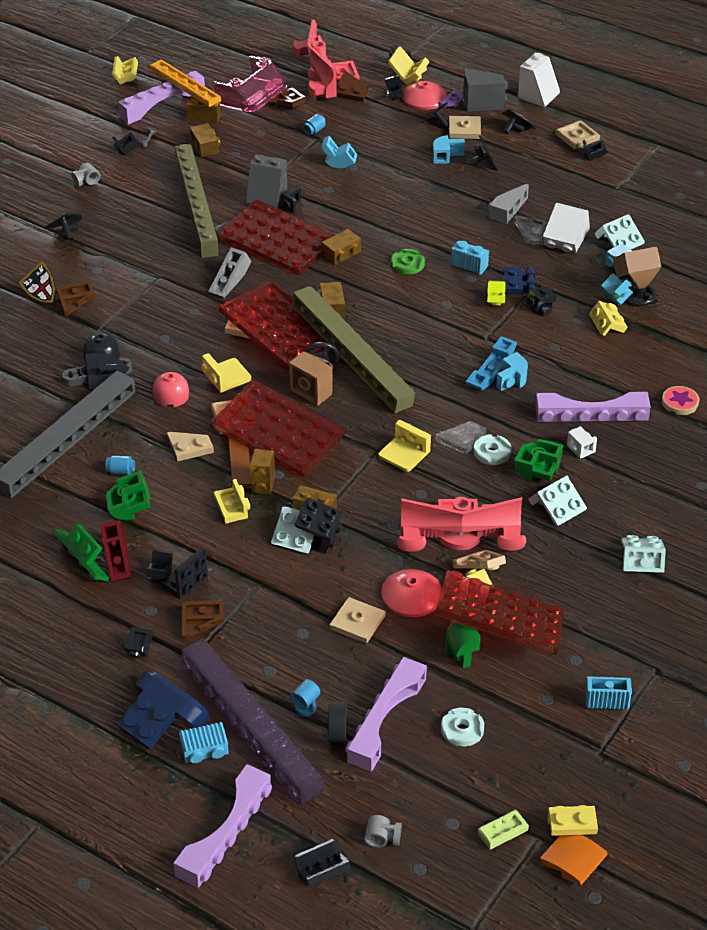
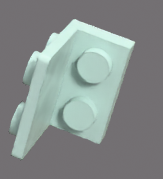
(621, 231)
(560, 500)
(289, 536)
(643, 554)

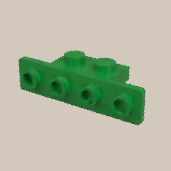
(84, 548)

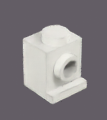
(581, 442)

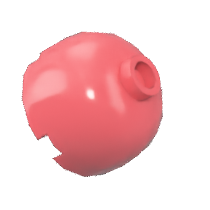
(170, 389)

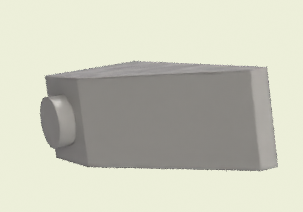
(507, 204)
(230, 273)

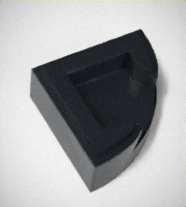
(545, 309)

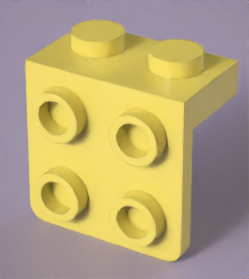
(405, 67)
(225, 374)
(407, 447)

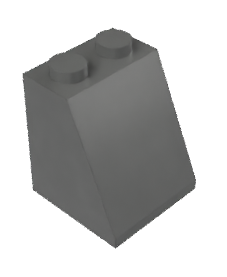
(484, 90)
(267, 180)

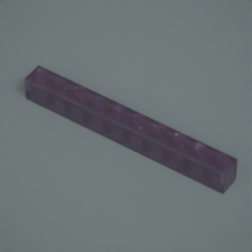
(253, 722)

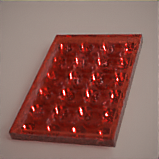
(275, 236)
(272, 322)
(278, 424)
(500, 612)

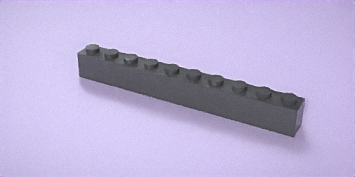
(65, 433)

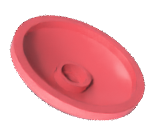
(423, 95)
(411, 593)

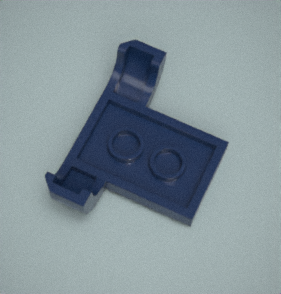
(158, 708)

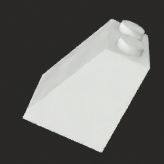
(537, 80)
(566, 228)

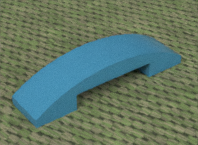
(488, 371)

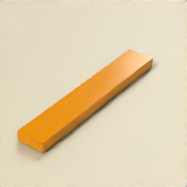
(185, 83)

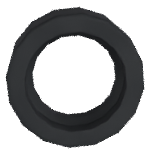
(337, 722)

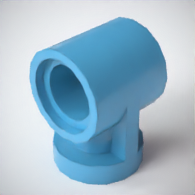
(304, 698)

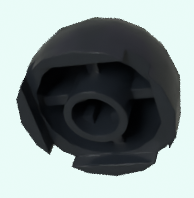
(101, 344)

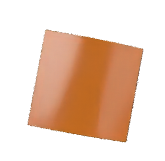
(574, 857)

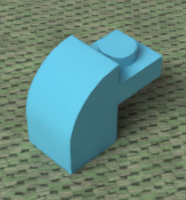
(445, 147)
(338, 156)
(616, 289)
(513, 372)

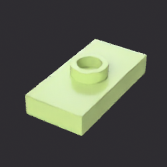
(503, 829)

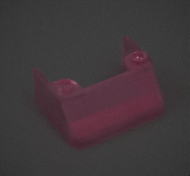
(255, 90)

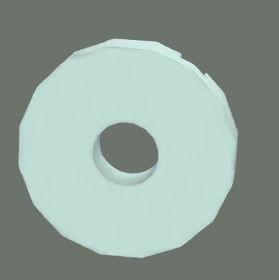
(490, 457)
(459, 736)

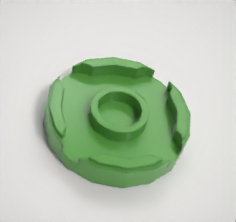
(407, 261)

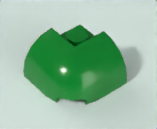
(538, 459)
(128, 496)
(461, 642)

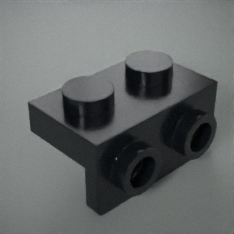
(321, 863)

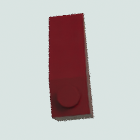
(116, 550)

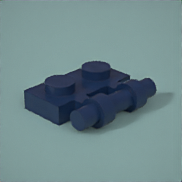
(513, 278)

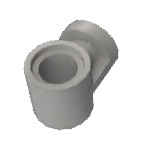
(86, 174)
(380, 831)

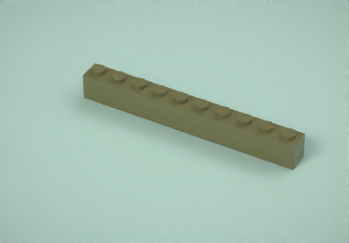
(196, 201)
(353, 349)

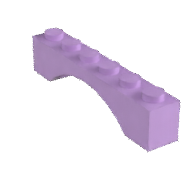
(136, 106)
(556, 408)
(405, 682)
(199, 858)

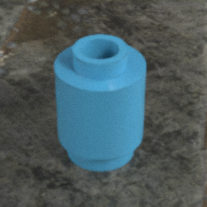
(314, 124)
(120, 465)

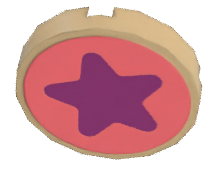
(680, 400)

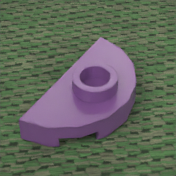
(454, 99)

